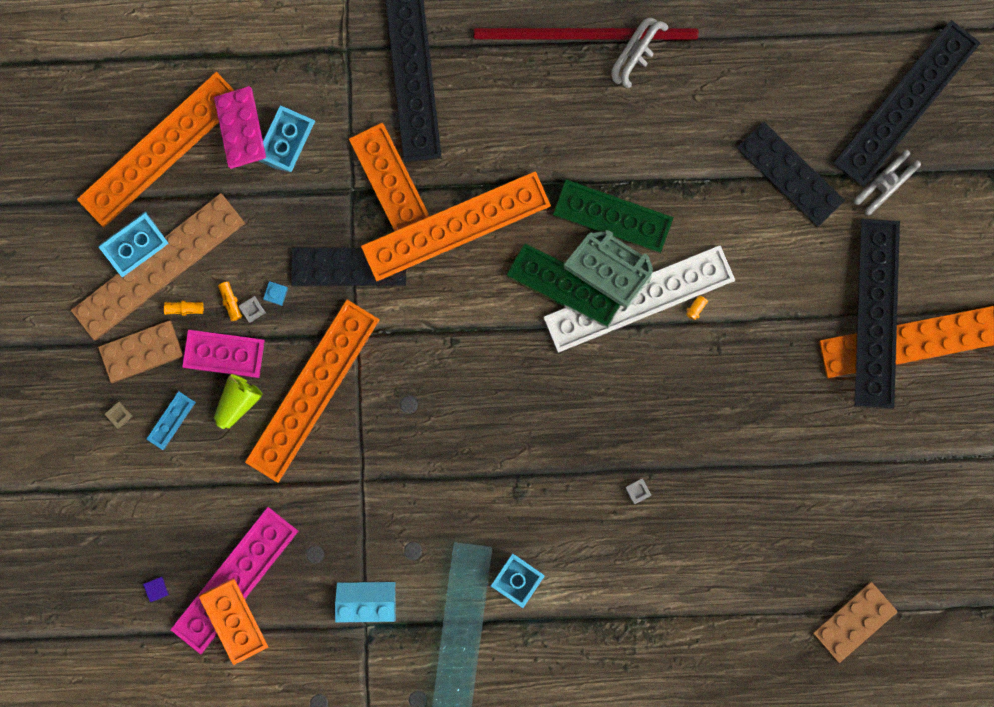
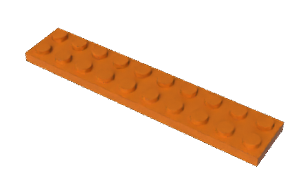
(155, 152)
(455, 226)
(918, 340)
(312, 391)

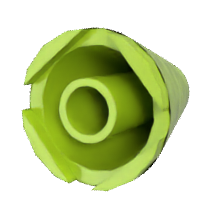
(235, 401)

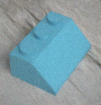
(286, 139)
(133, 244)
(365, 602)

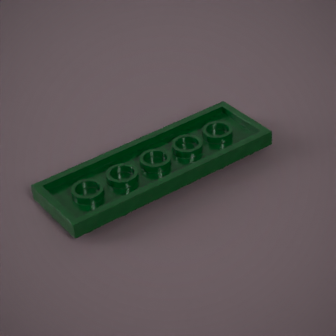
(606, 212)
(550, 279)

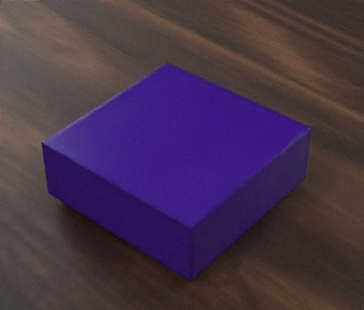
(156, 589)

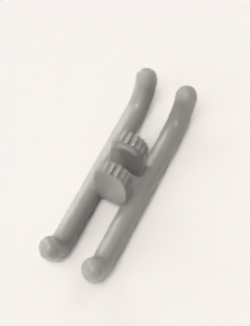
(635, 49)
(887, 182)

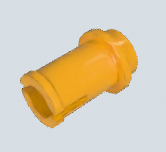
(696, 307)

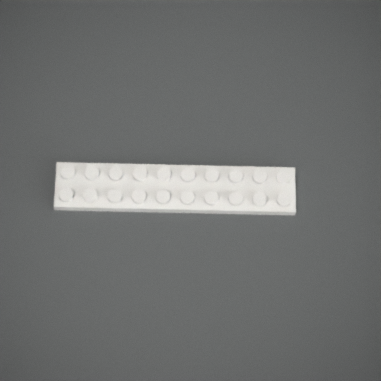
(666, 289)

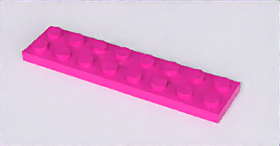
(246, 565)

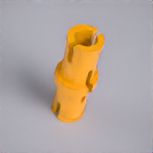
(229, 301)
(183, 308)

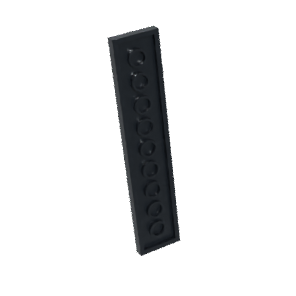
(413, 80)
(906, 103)
(877, 314)

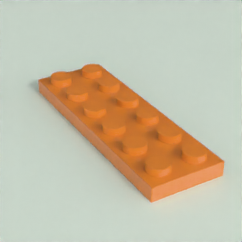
(389, 177)

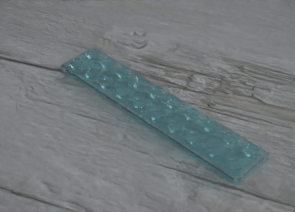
(462, 625)

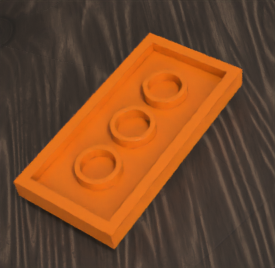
(233, 621)

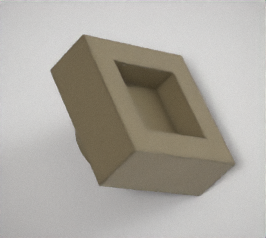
(118, 415)

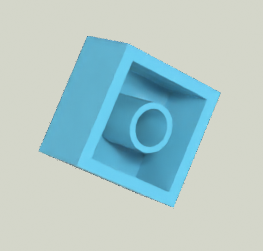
(517, 580)

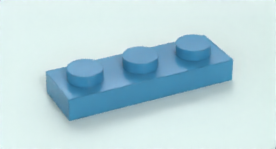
(171, 420)

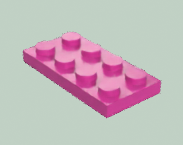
(240, 127)
(223, 353)

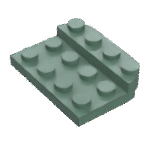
(610, 267)

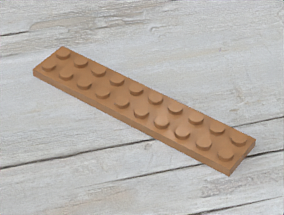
(185, 247)

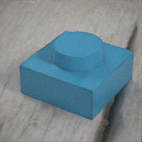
(275, 293)

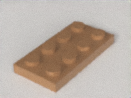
(141, 351)
(855, 622)

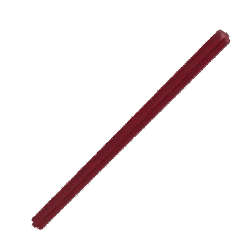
(580, 34)

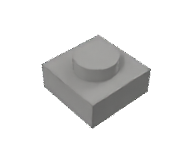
(252, 309)
(638, 491)

